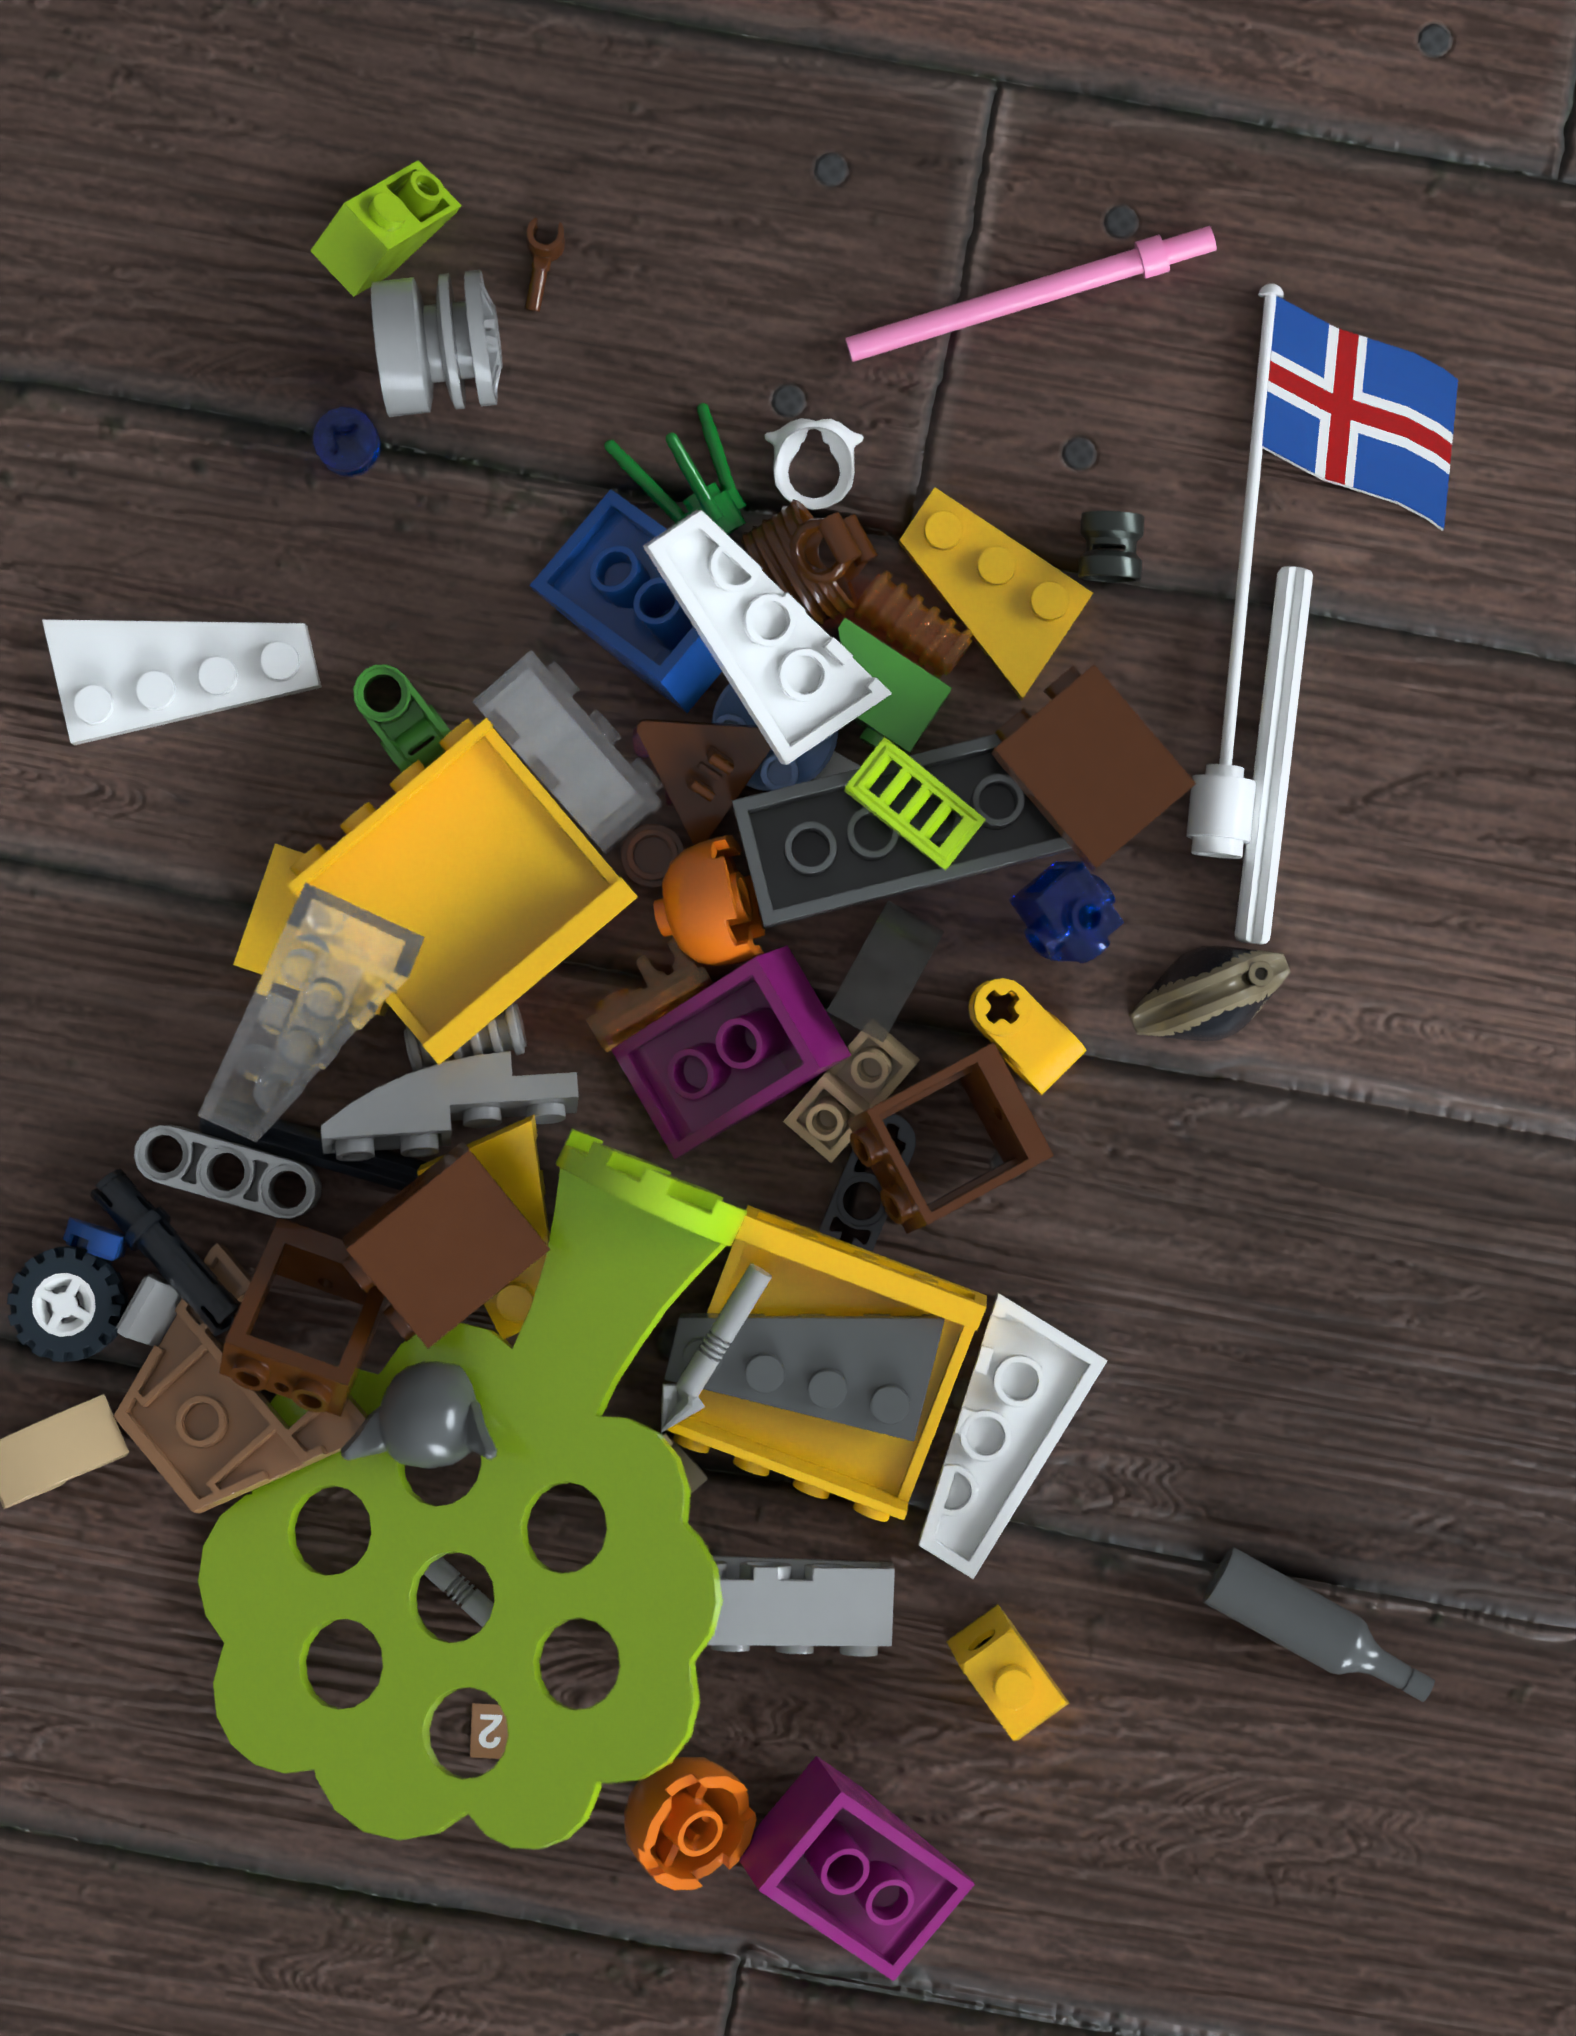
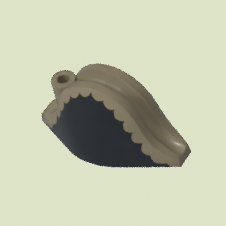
(1209, 993)

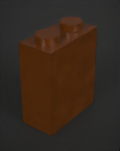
(1090, 765)
(442, 1247)

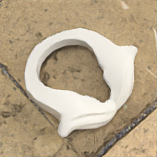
(787, 444)

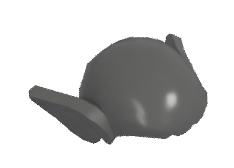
(425, 1419)

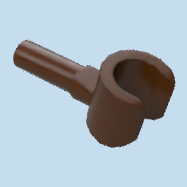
(542, 257)

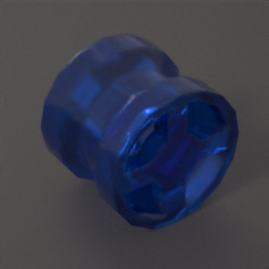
(356, 449)

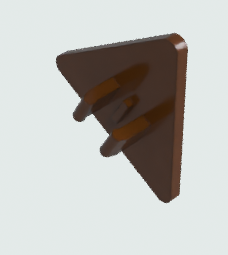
(702, 767)

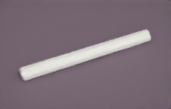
(1274, 754)

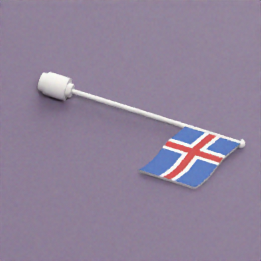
(1351, 418)

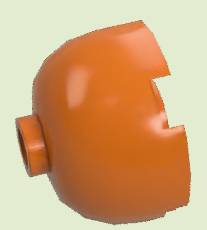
(710, 905)
(688, 1821)

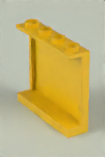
(480, 871)
(834, 1279)

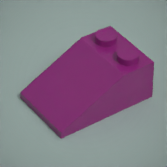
(731, 1051)
(853, 1869)

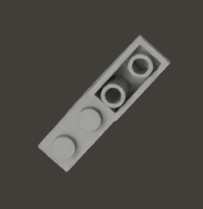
(419, 1107)

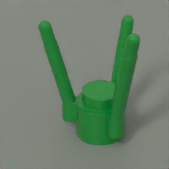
(717, 505)

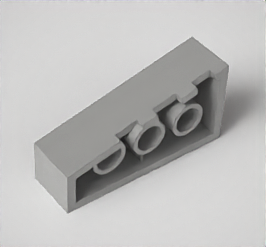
(804, 1605)

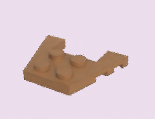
(208, 1430)

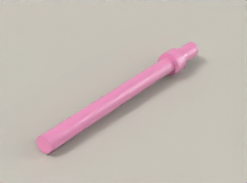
(1150, 257)

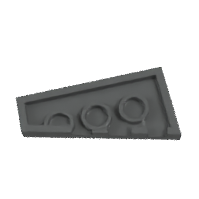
(834, 1368)

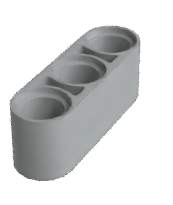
(197, 1176)

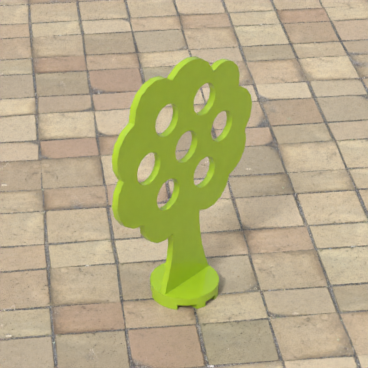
(616, 1261)

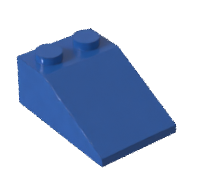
(623, 603)

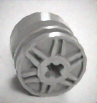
(435, 343)

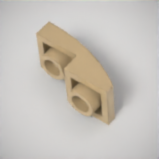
(849, 1089)
(58, 1450)

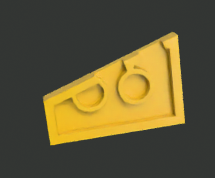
(995, 587)
(514, 1164)

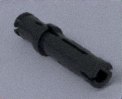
(151, 1233)

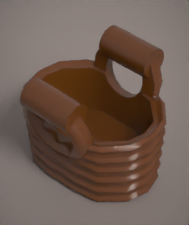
(789, 550)

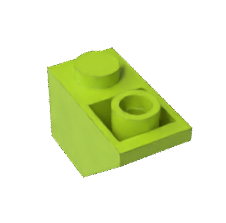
(384, 227)

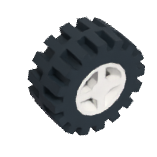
(40, 1311)

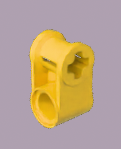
(1032, 1041)

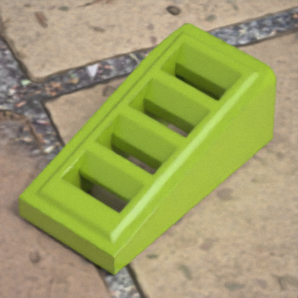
(873, 767)

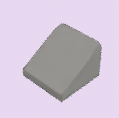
(150, 1311)

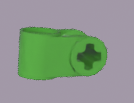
(407, 724)

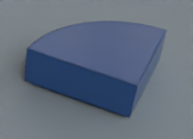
(96, 1239)

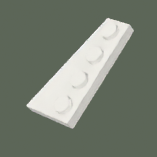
(772, 653)
(163, 672)
(1009, 1422)

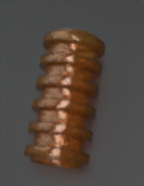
(913, 624)

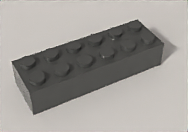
(825, 852)

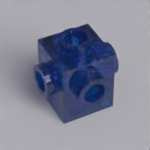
(1067, 912)

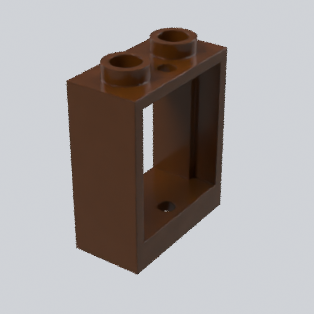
(1001, 1112)
(259, 1365)

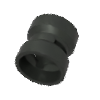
(1111, 533)

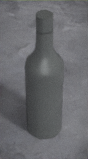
(1305, 1623)

